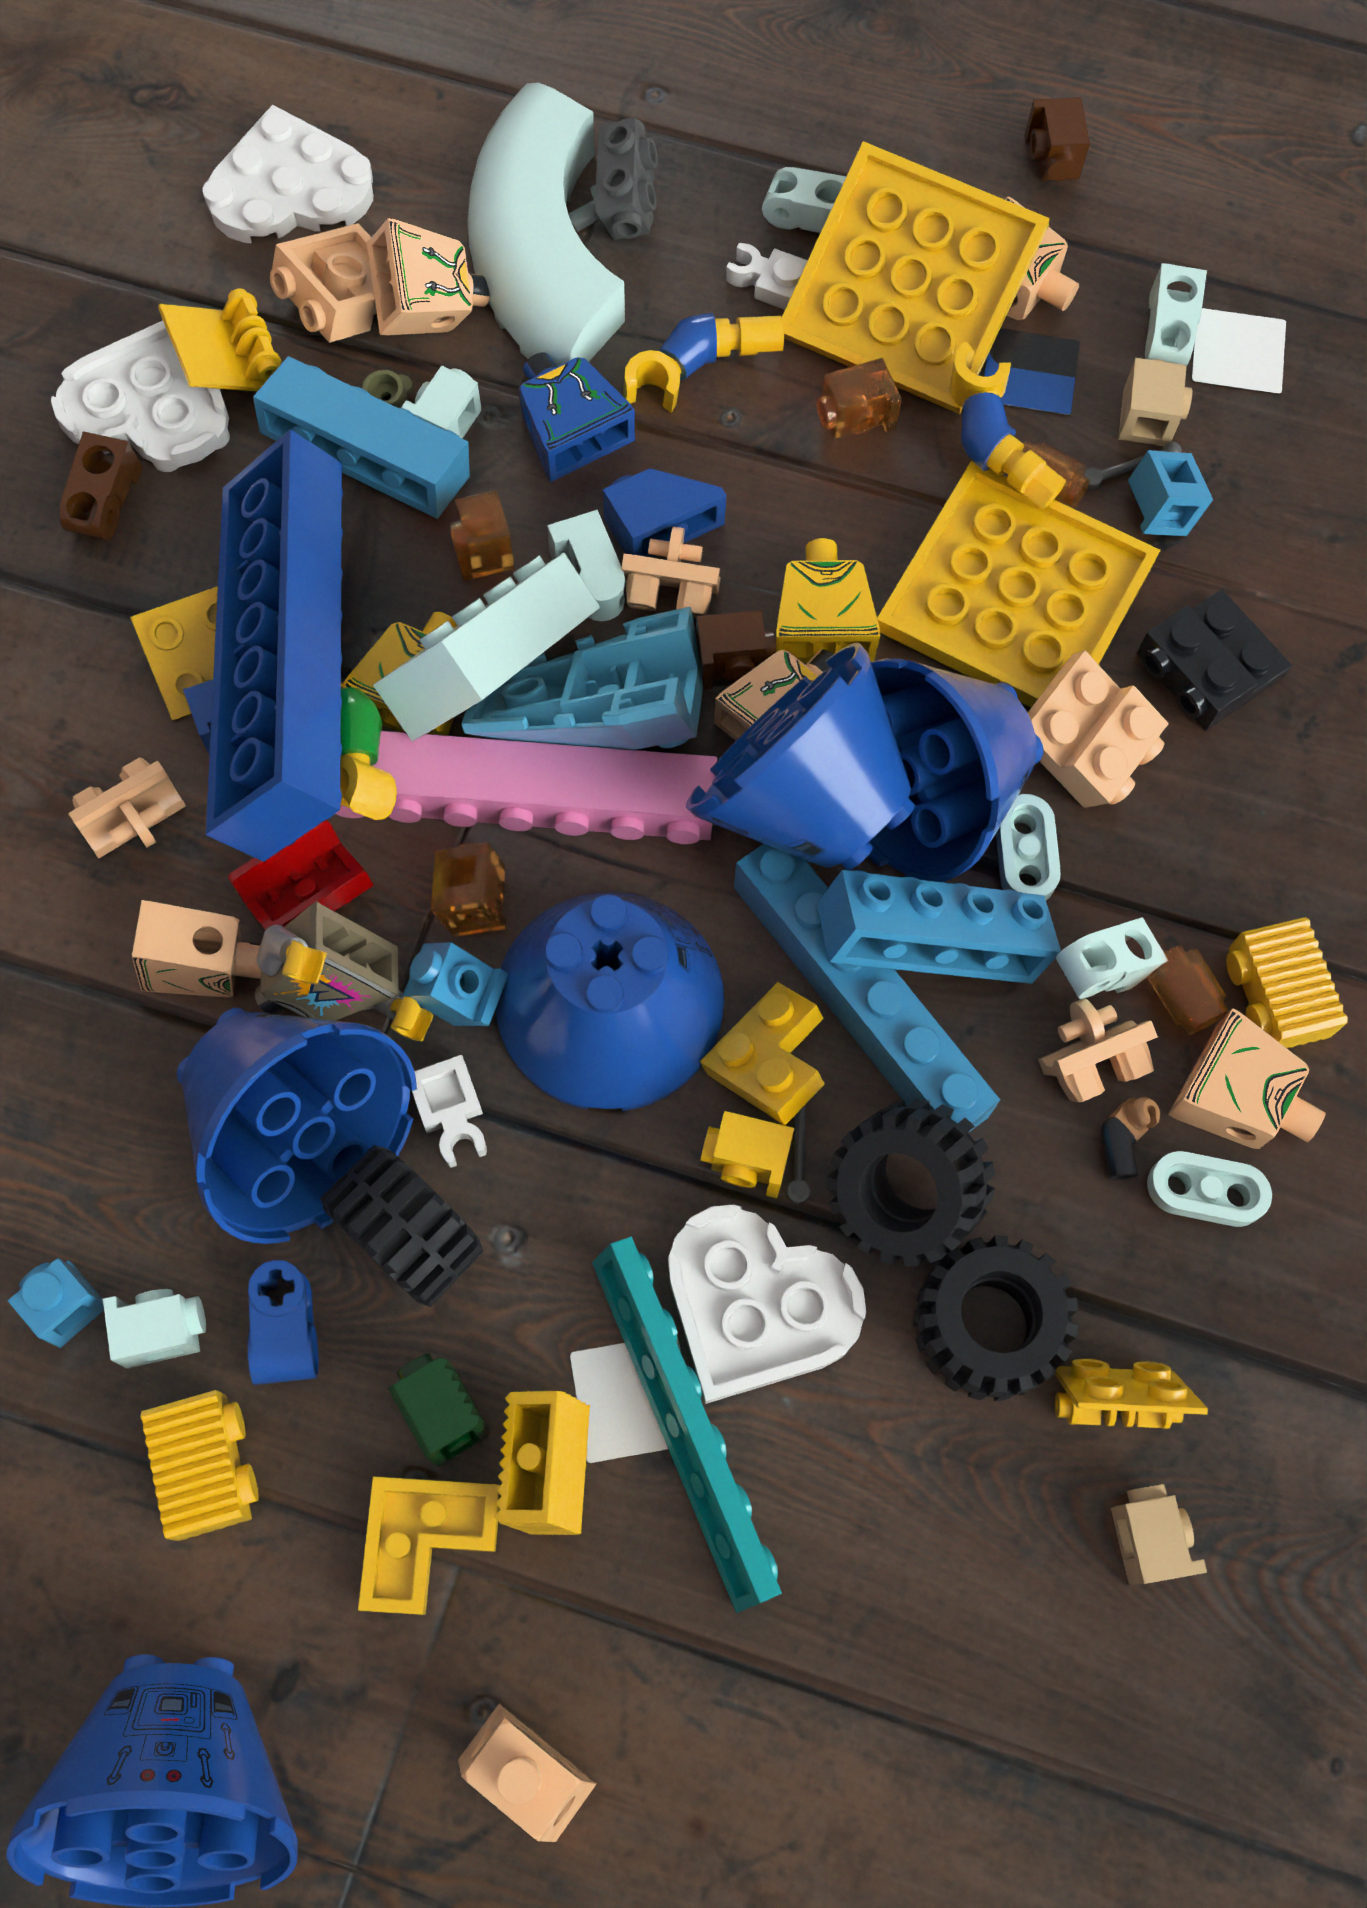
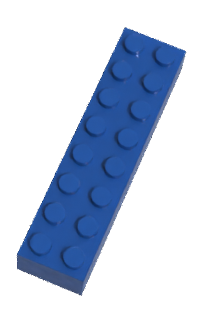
(277, 651)

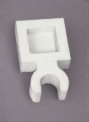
(772, 277)
(446, 1102)

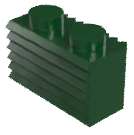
(438, 1409)

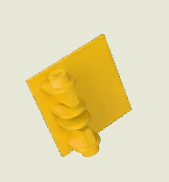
(222, 346)
(180, 645)
(1144, 1395)

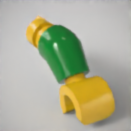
(362, 785)

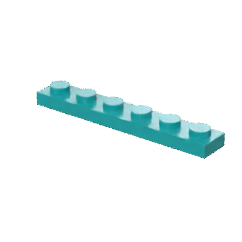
(692, 1441)

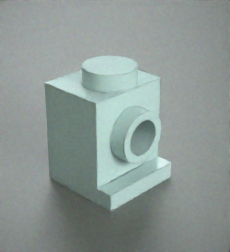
(448, 401)
(153, 1328)

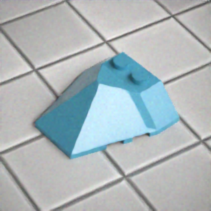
(606, 694)

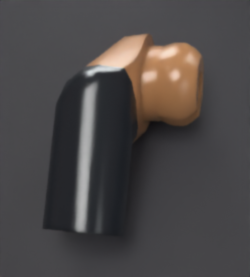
(1122, 1131)

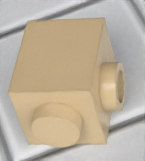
(1154, 402)

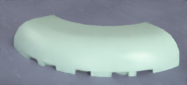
(521, 235)

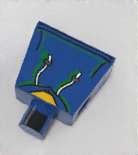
(572, 414)

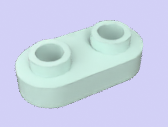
(1031, 852)
(1206, 1188)

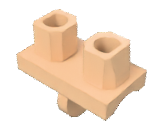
(646, 575)
(127, 808)
(1122, 1044)

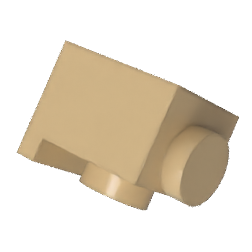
(1155, 1537)

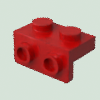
(297, 876)

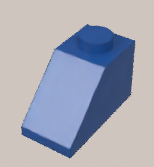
(654, 502)

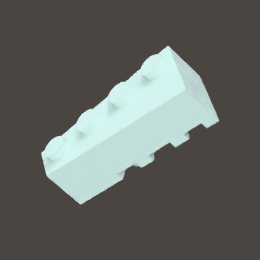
(487, 644)

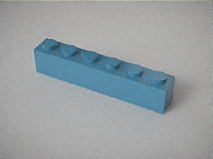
(867, 1000)

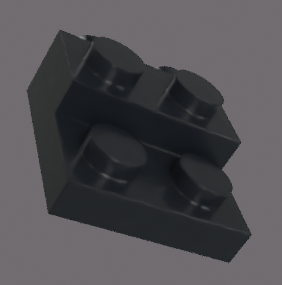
(1212, 659)

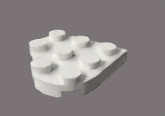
(286, 179)
(142, 397)
(758, 1306)

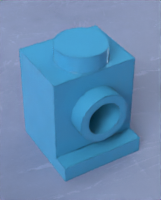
(1169, 492)
(455, 985)
(56, 1301)

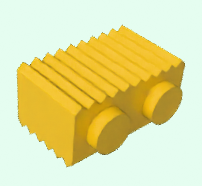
(1286, 983)
(543, 1463)
(199, 1465)

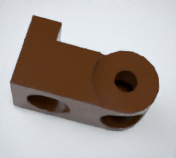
(98, 486)

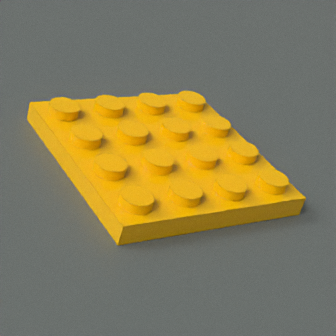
(911, 273)
(1014, 586)

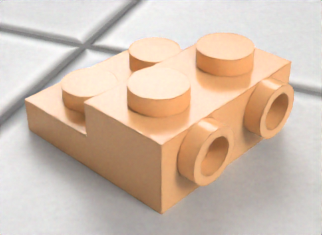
(327, 281)
(1095, 732)

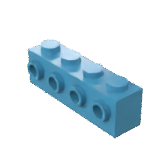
(368, 436)
(936, 927)

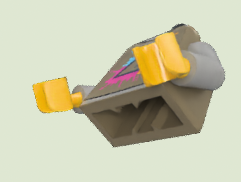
(332, 970)

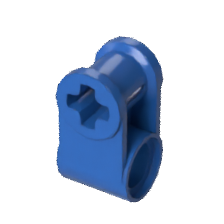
(282, 1336)

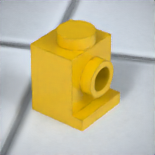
(748, 1151)

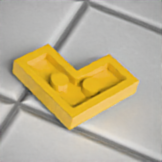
(758, 1059)
(406, 1524)

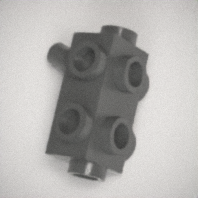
(624, 182)

